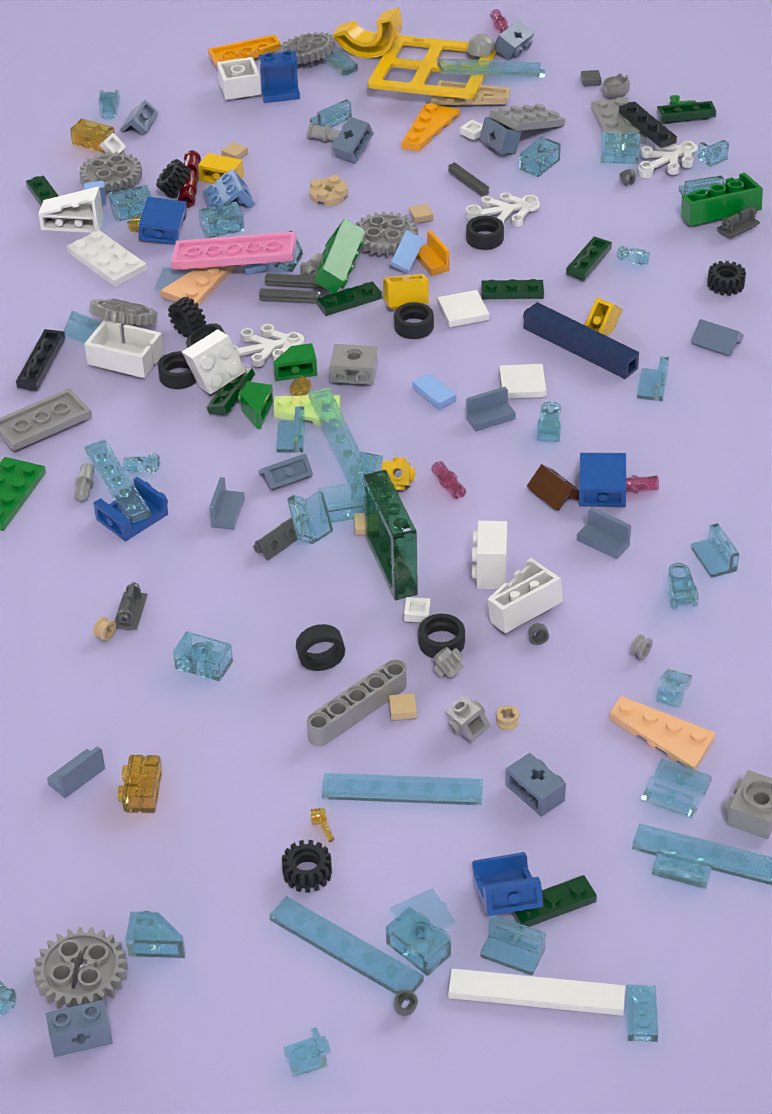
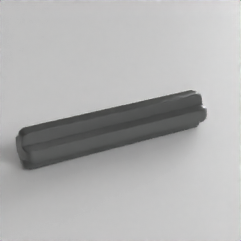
(469, 179)
(291, 280)
(285, 295)

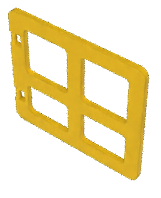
(424, 68)

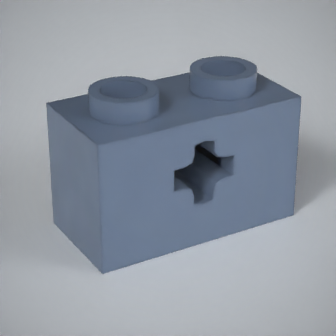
(514, 40)
(499, 136)
(352, 140)
(535, 784)
(78, 1028)

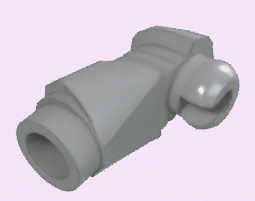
(311, 266)

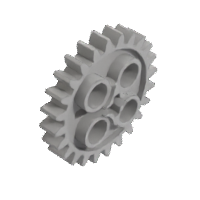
(309, 46)
(114, 170)
(385, 232)
(123, 312)
(58, 964)

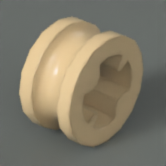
(104, 629)
(507, 724)

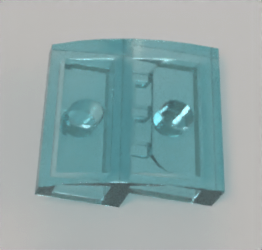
(677, 788)

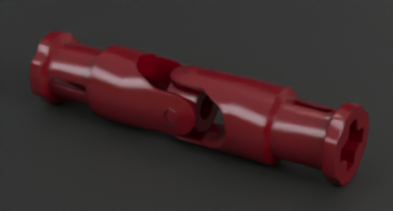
(189, 190)

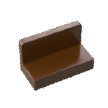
(552, 487)

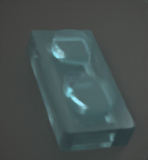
(341, 62)
(682, 867)
(642, 1013)

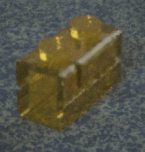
(90, 134)
(141, 784)

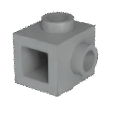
(467, 718)

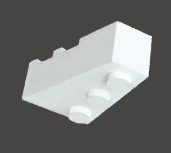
(73, 212)
(525, 596)

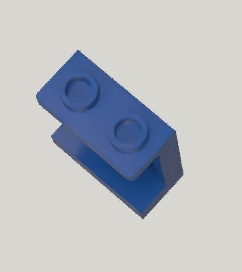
(279, 76)
(162, 220)
(602, 480)
(115, 521)
(506, 884)

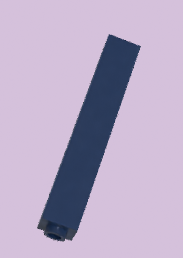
(581, 340)

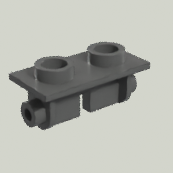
(739, 223)
(276, 540)
(131, 607)

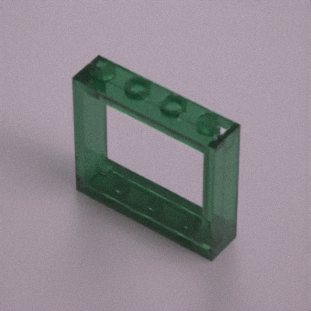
(384, 532)

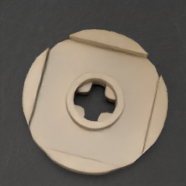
(328, 190)

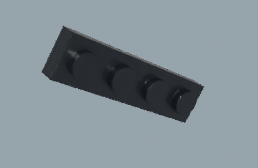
(647, 124)
(40, 359)

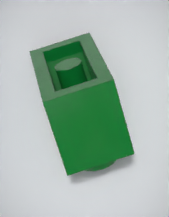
(296, 362)
(256, 402)

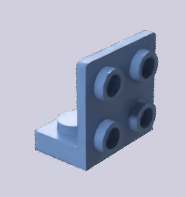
(227, 189)

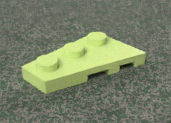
(285, 407)

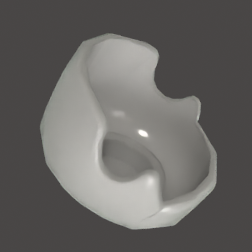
(481, 45)
(616, 86)

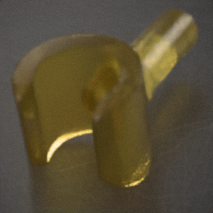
(318, 816)

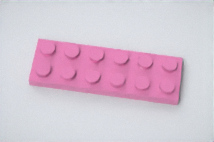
(234, 250)

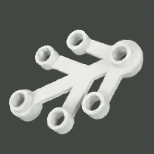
(686, 150)
(526, 205)
(266, 345)

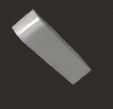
(356, 702)

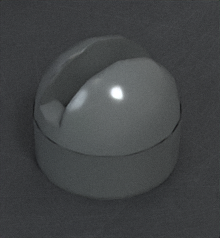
(628, 177)
(541, 636)
(399, 1000)

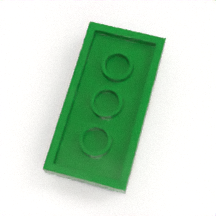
(16, 484)

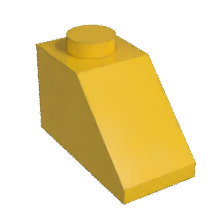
(603, 316)

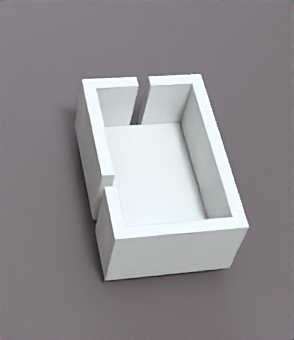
(134, 357)

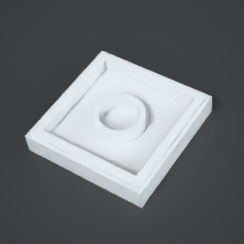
(463, 308)
(523, 380)

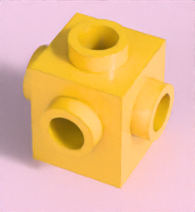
(397, 464)

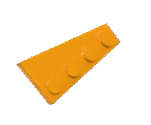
(244, 49)
(427, 124)

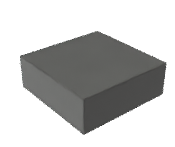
(591, 78)

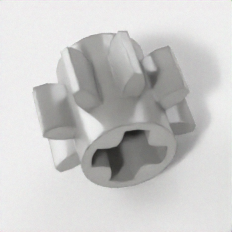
(448, 662)

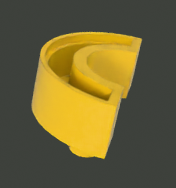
(366, 43)

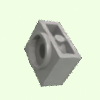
(353, 364)
(751, 805)

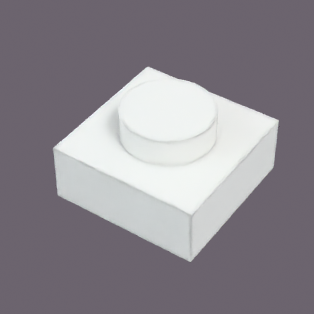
(471, 129)
(112, 144)
(416, 609)

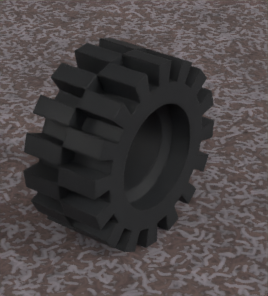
(173, 177)
(726, 278)
(186, 316)
(307, 878)

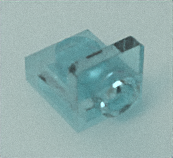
(713, 154)
(672, 687)
(307, 1054)

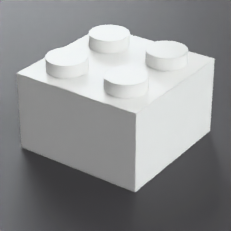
(239, 78)
(214, 361)
(490, 554)

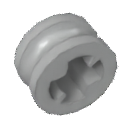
(641, 646)

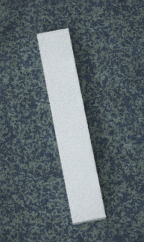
(537, 992)

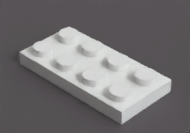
(107, 258)

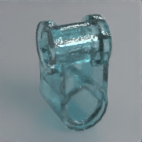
(109, 104)
(549, 422)
(681, 586)

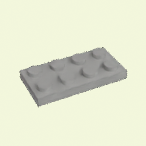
(527, 117)
(610, 120)
(43, 419)

